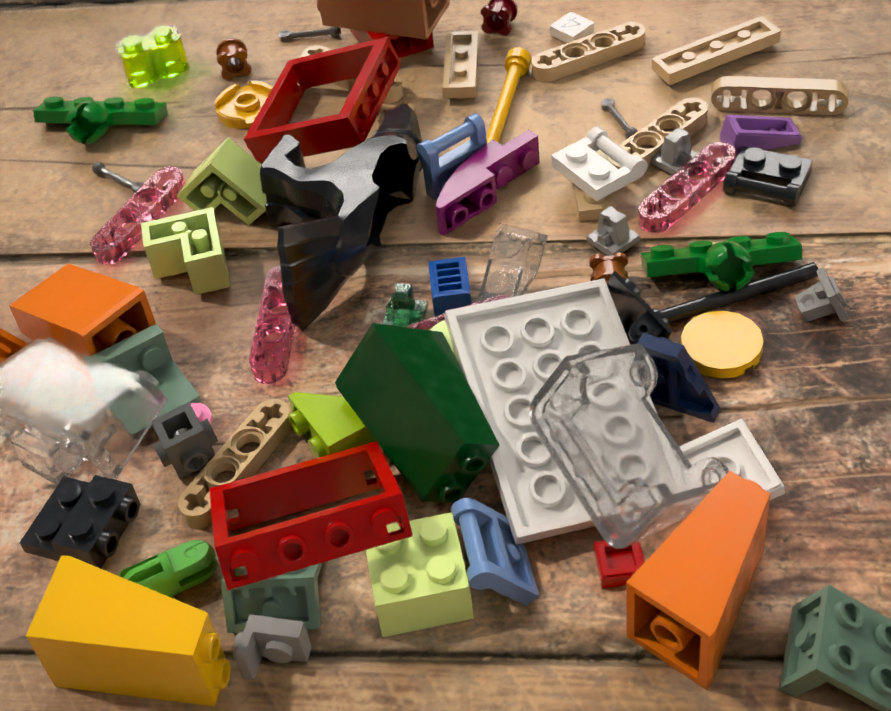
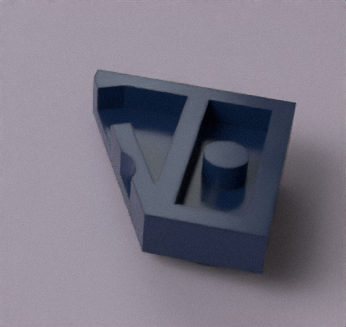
(678, 380)

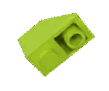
(327, 423)

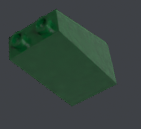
(419, 409)

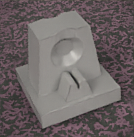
(674, 152)
(613, 233)
(822, 299)

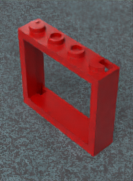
(372, 63)
(310, 537)

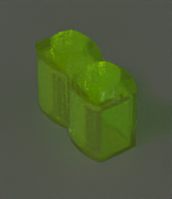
(152, 56)

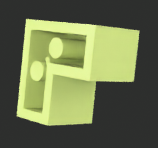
(227, 178)
(189, 245)

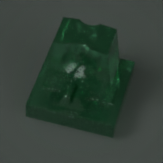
(403, 308)

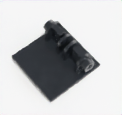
(635, 312)

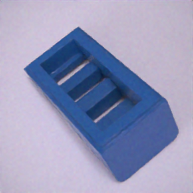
(449, 284)

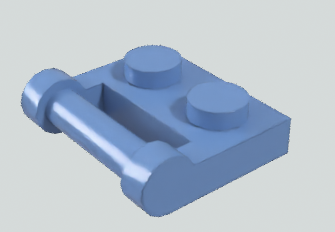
(440, 169)
(493, 553)

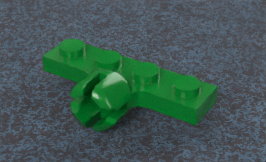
(93, 118)
(724, 263)

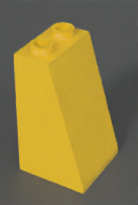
(125, 639)

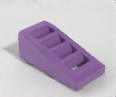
(759, 132)

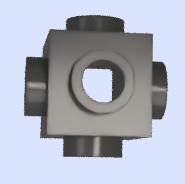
(184, 440)

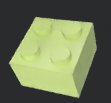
(420, 578)

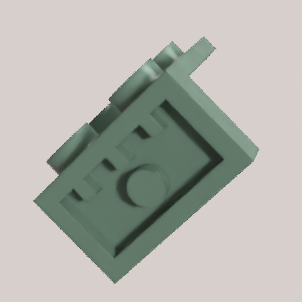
(151, 354)
(284, 597)
(840, 644)

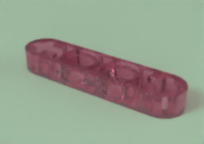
(681, 183)
(112, 240)
(269, 323)

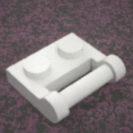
(594, 173)

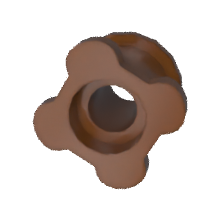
(232, 57)
(605, 265)

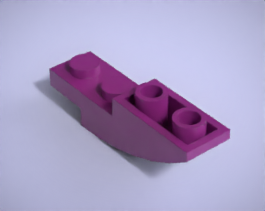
(476, 180)

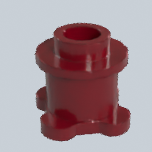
(498, 15)

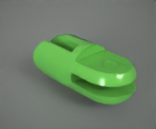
(174, 569)

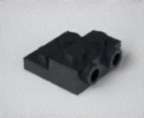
(83, 520)

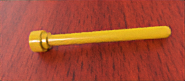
(516, 64)

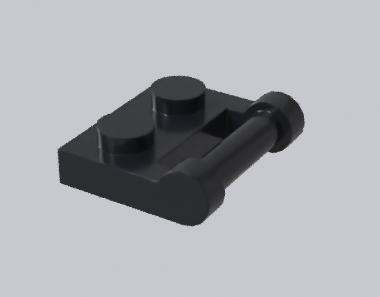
(768, 174)

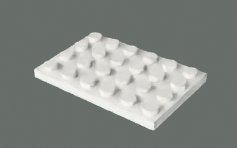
(507, 357)

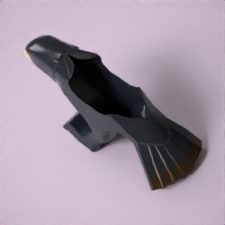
(337, 208)

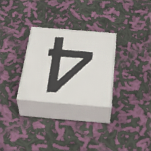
(571, 28)

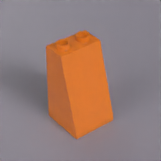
(83, 310)
(697, 580)

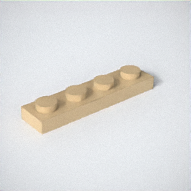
(715, 50)

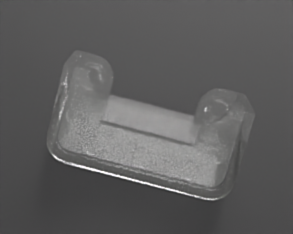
(77, 403)
(616, 445)

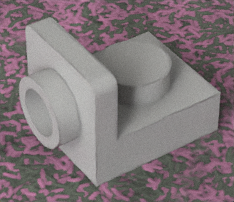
(272, 638)

